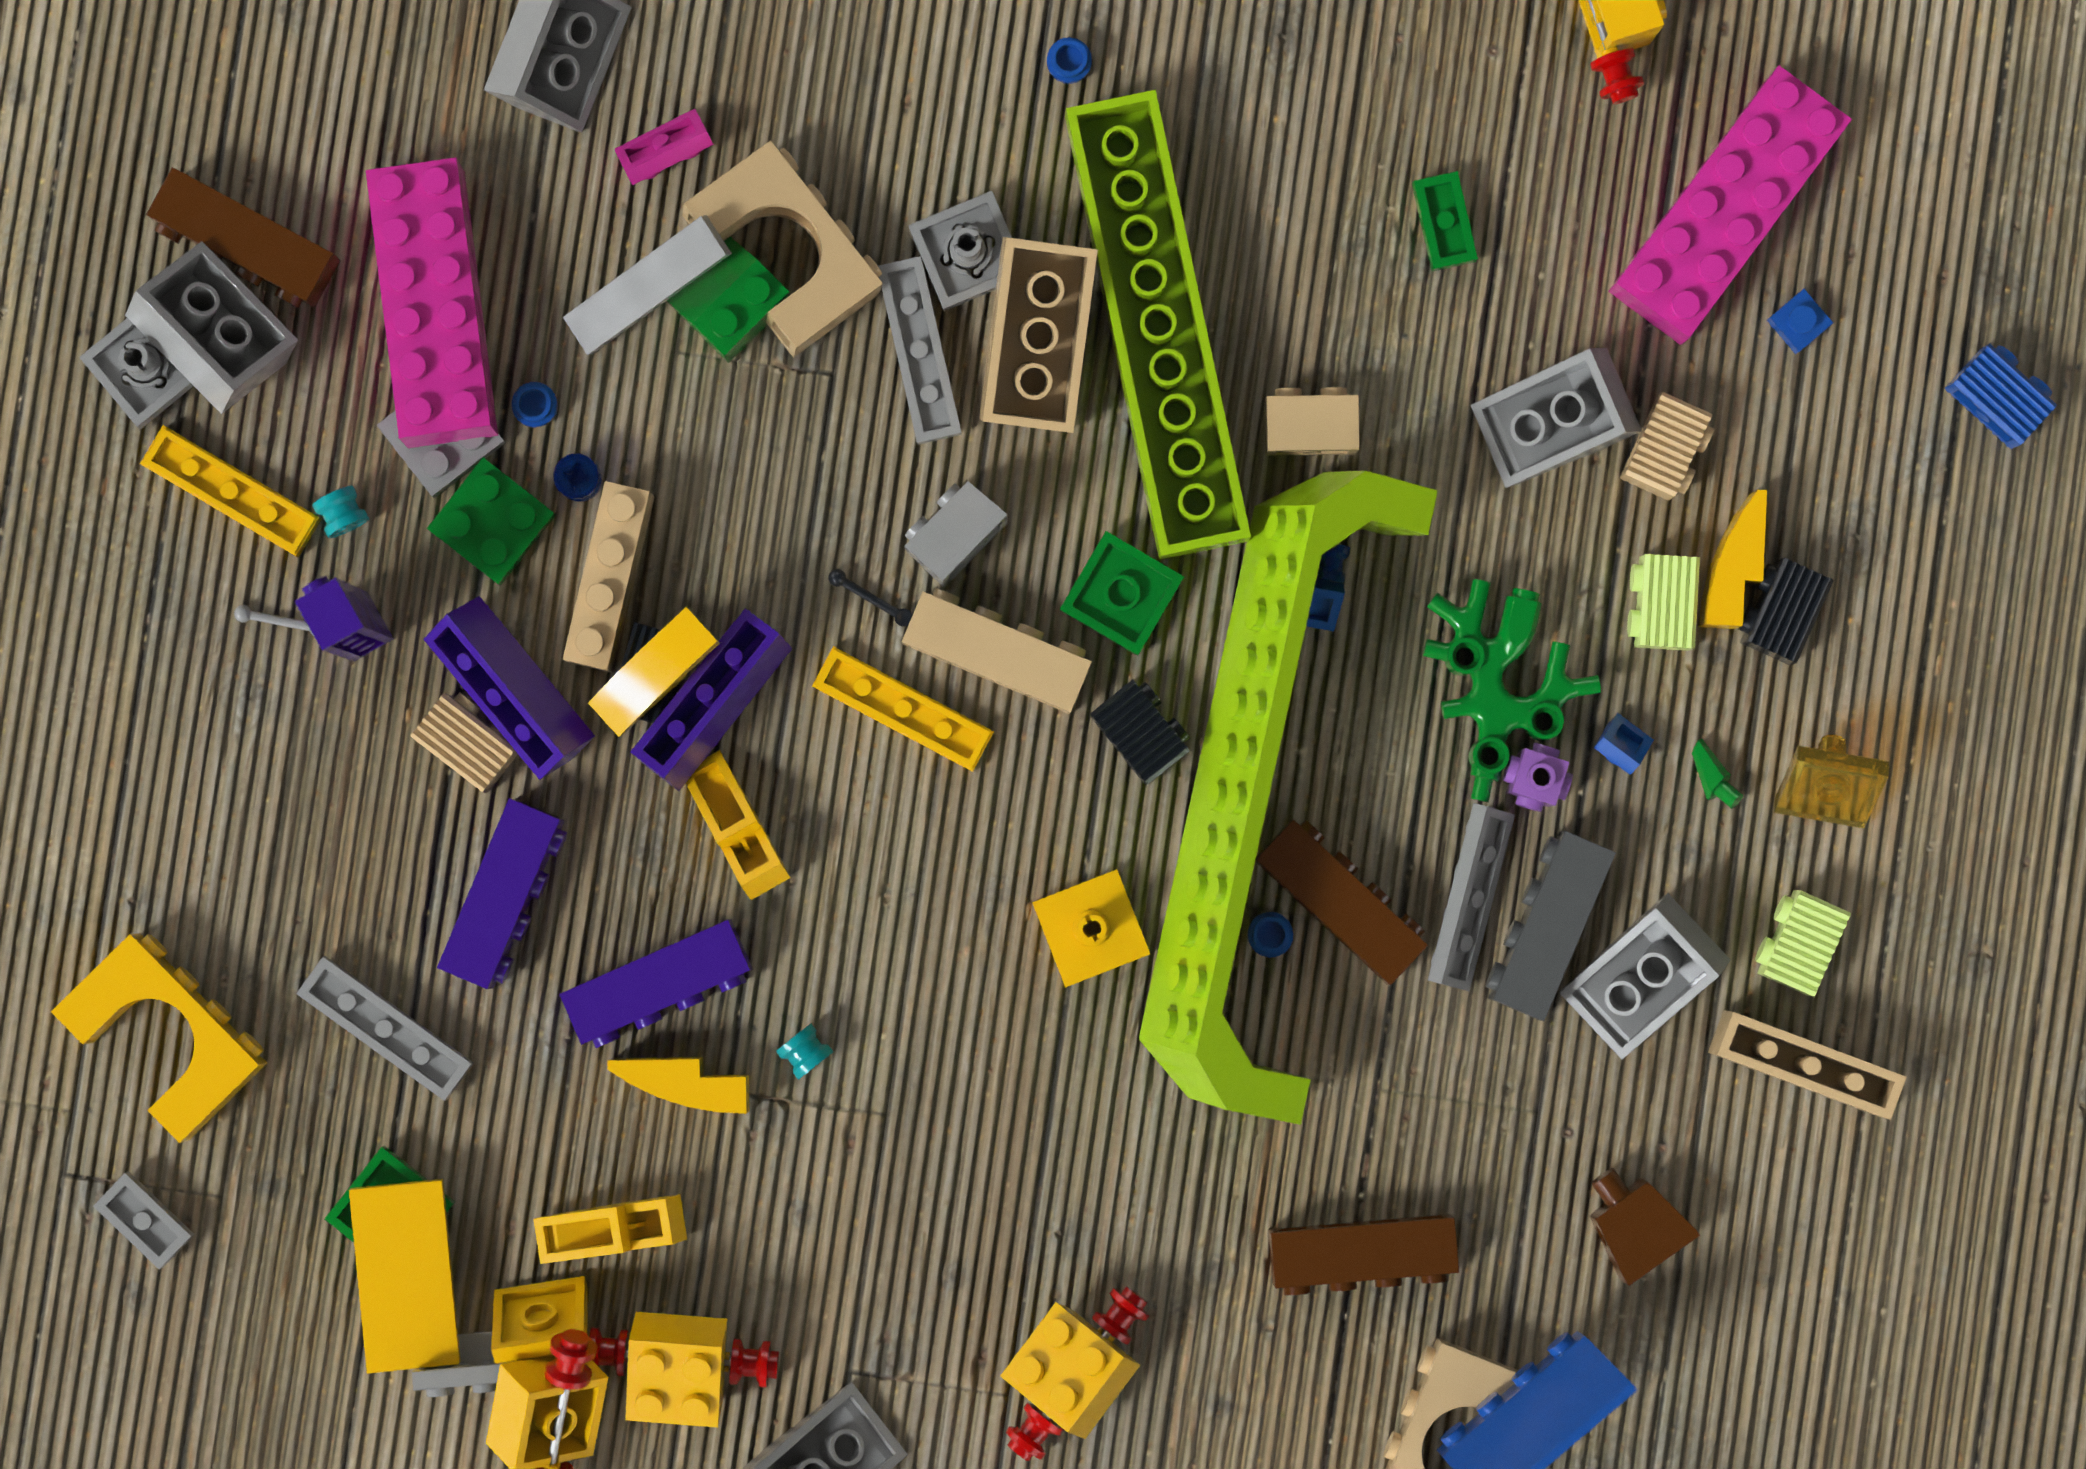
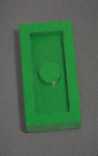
(1444, 221)

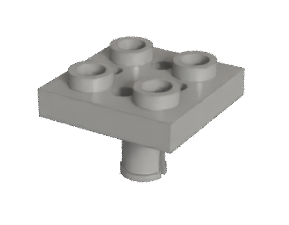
(965, 245)
(142, 361)

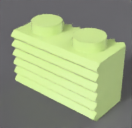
(1665, 602)
(1802, 942)

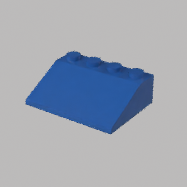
(1541, 1412)

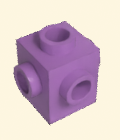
(1520, 777)

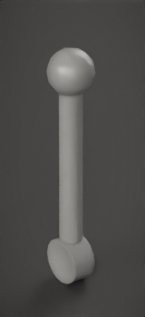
(243, 614)

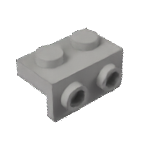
(475, 1369)

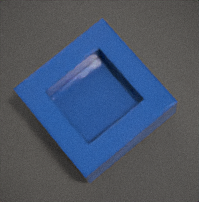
(1799, 321)
(1325, 605)
(1623, 744)

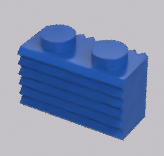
(2002, 395)

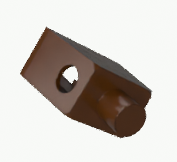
(1637, 1226)

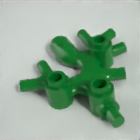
(1488, 700)

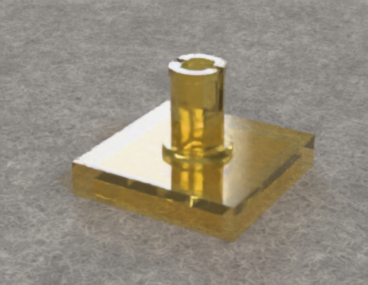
(1831, 784)

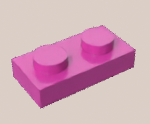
(663, 147)

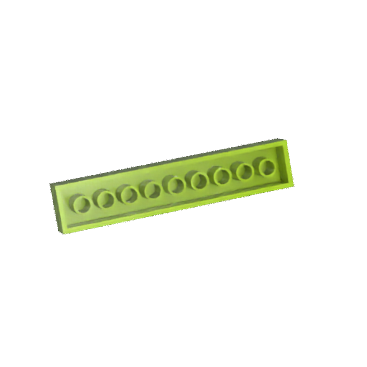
(1157, 325)

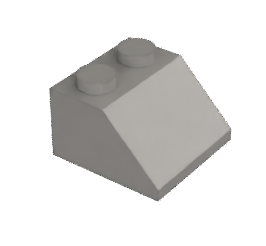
(955, 532)

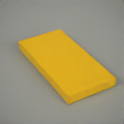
(404, 1276)

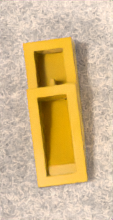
(1734, 564)
(653, 671)
(736, 826)
(684, 1083)
(610, 1229)

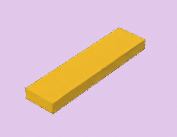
(230, 491)
(903, 709)

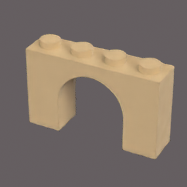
(770, 186)
(1449, 1381)

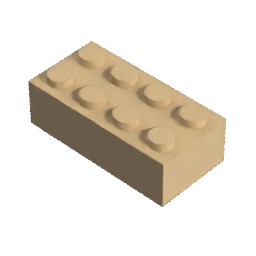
(1038, 334)

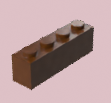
(243, 238)
(1341, 902)
(1363, 1252)

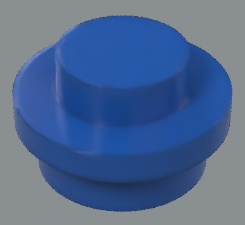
(1069, 60)
(534, 404)
(1270, 934)

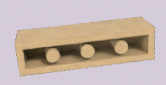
(608, 577)
(996, 651)
(1807, 1064)

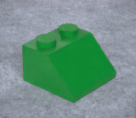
(730, 301)

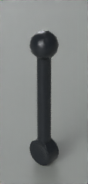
(838, 578)

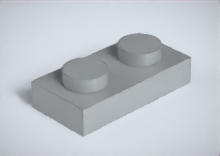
(143, 1220)

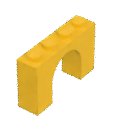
(221, 1056)

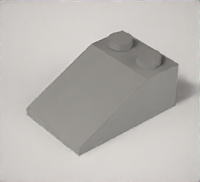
(1556, 416)
(1645, 976)
(834, 1436)

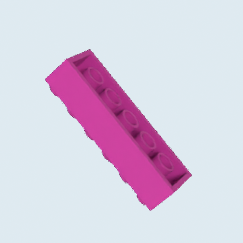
(1730, 205)
(431, 303)

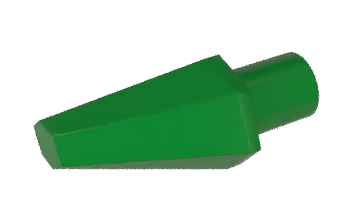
(1714, 776)

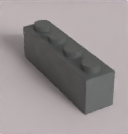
(1550, 925)

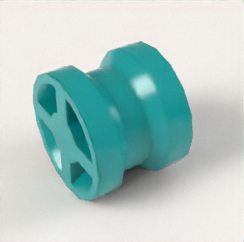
(340, 511)
(804, 1051)

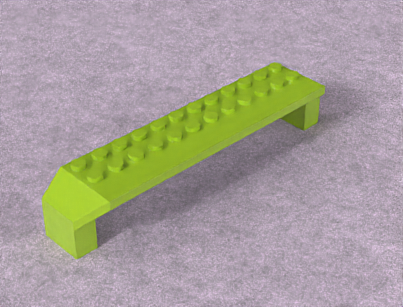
(1234, 781)

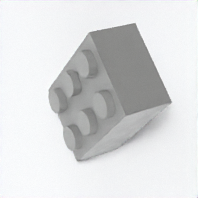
(211, 327)

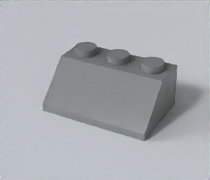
(557, 57)

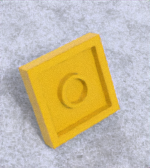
(1091, 928)
(533, 1313)

